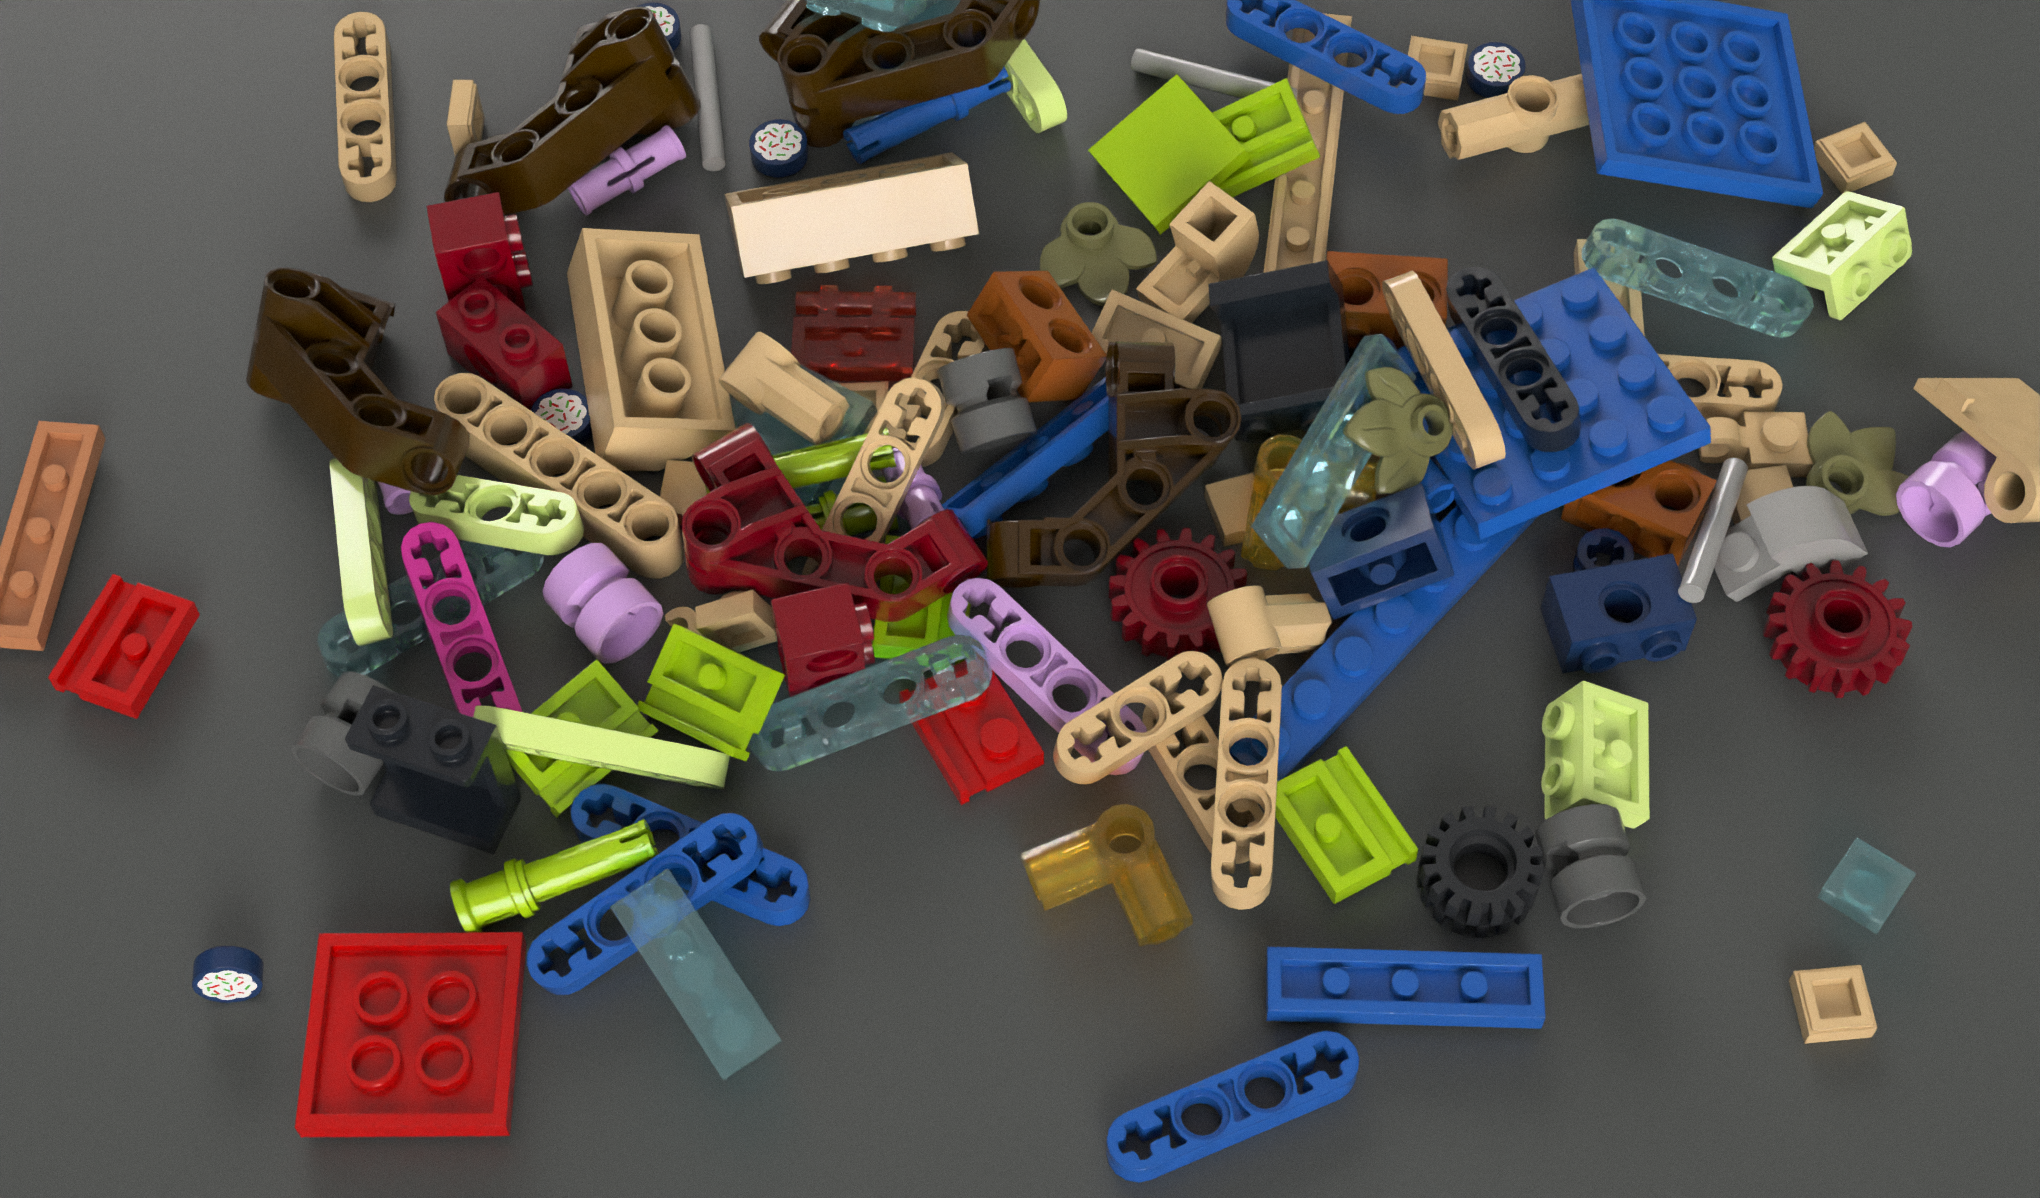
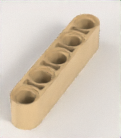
(588, 479)

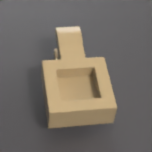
(1761, 441)
(735, 620)

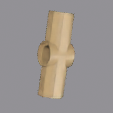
(1516, 119)

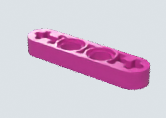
(458, 639)

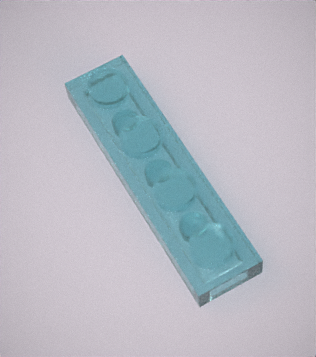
(1324, 463)

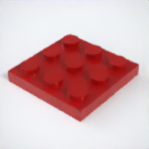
(412, 1035)

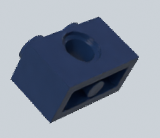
(1380, 552)
(1641, 591)

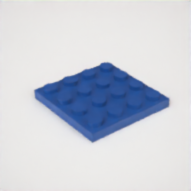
(1697, 97)
(1626, 398)

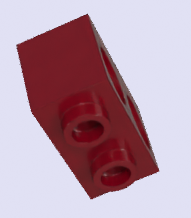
(476, 241)
(821, 636)

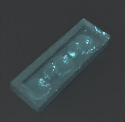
(696, 974)

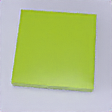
(1168, 152)

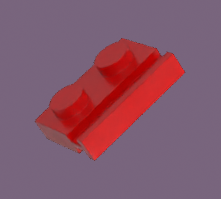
(124, 646)
(979, 740)

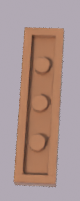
(44, 529)

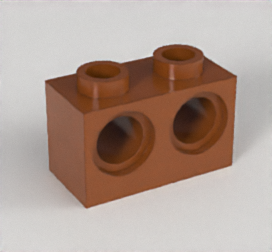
(1363, 291)
(1043, 328)
(1638, 512)

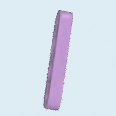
(1036, 682)

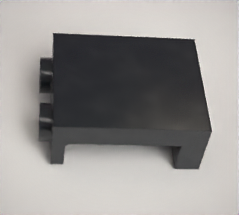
(1281, 345)
(441, 768)

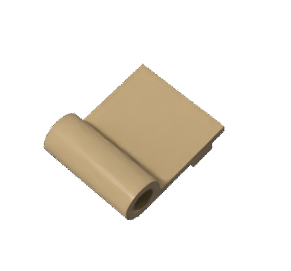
(2006, 421)

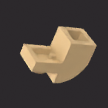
(1213, 244)

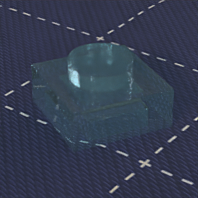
(1866, 885)

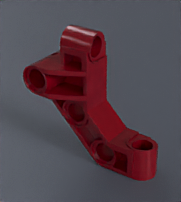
(758, 524)

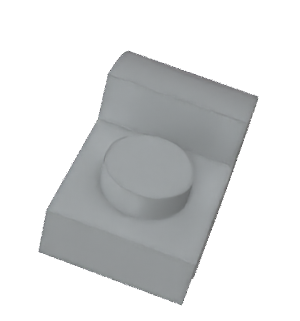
(1784, 536)

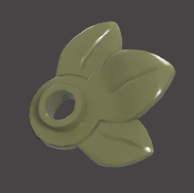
(1098, 260)
(1395, 430)
(1857, 463)

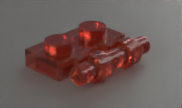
(855, 346)

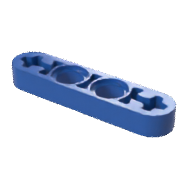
(1329, 41)
(754, 902)
(588, 916)
(1228, 1098)

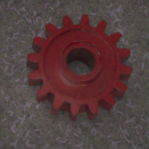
(1147, 581)
(1828, 660)

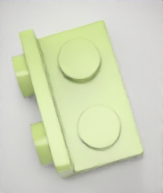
(1848, 250)
(1597, 752)

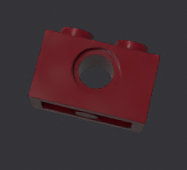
(502, 344)

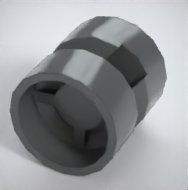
(986, 401)
(322, 743)
(1587, 857)

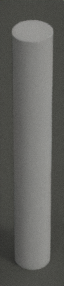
(1197, 74)
(707, 91)
(1713, 530)

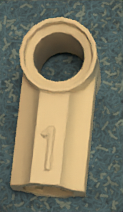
(772, 381)
(1267, 625)

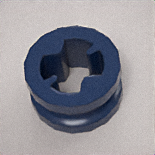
(1602, 541)

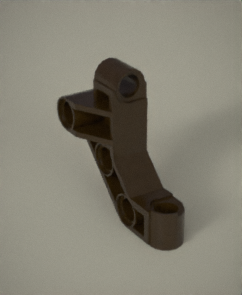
(850, 72)
(613, 86)
(318, 356)
(1150, 441)

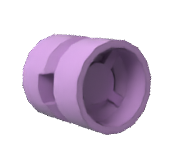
(1946, 495)
(604, 608)

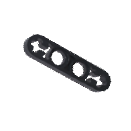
(1507, 359)

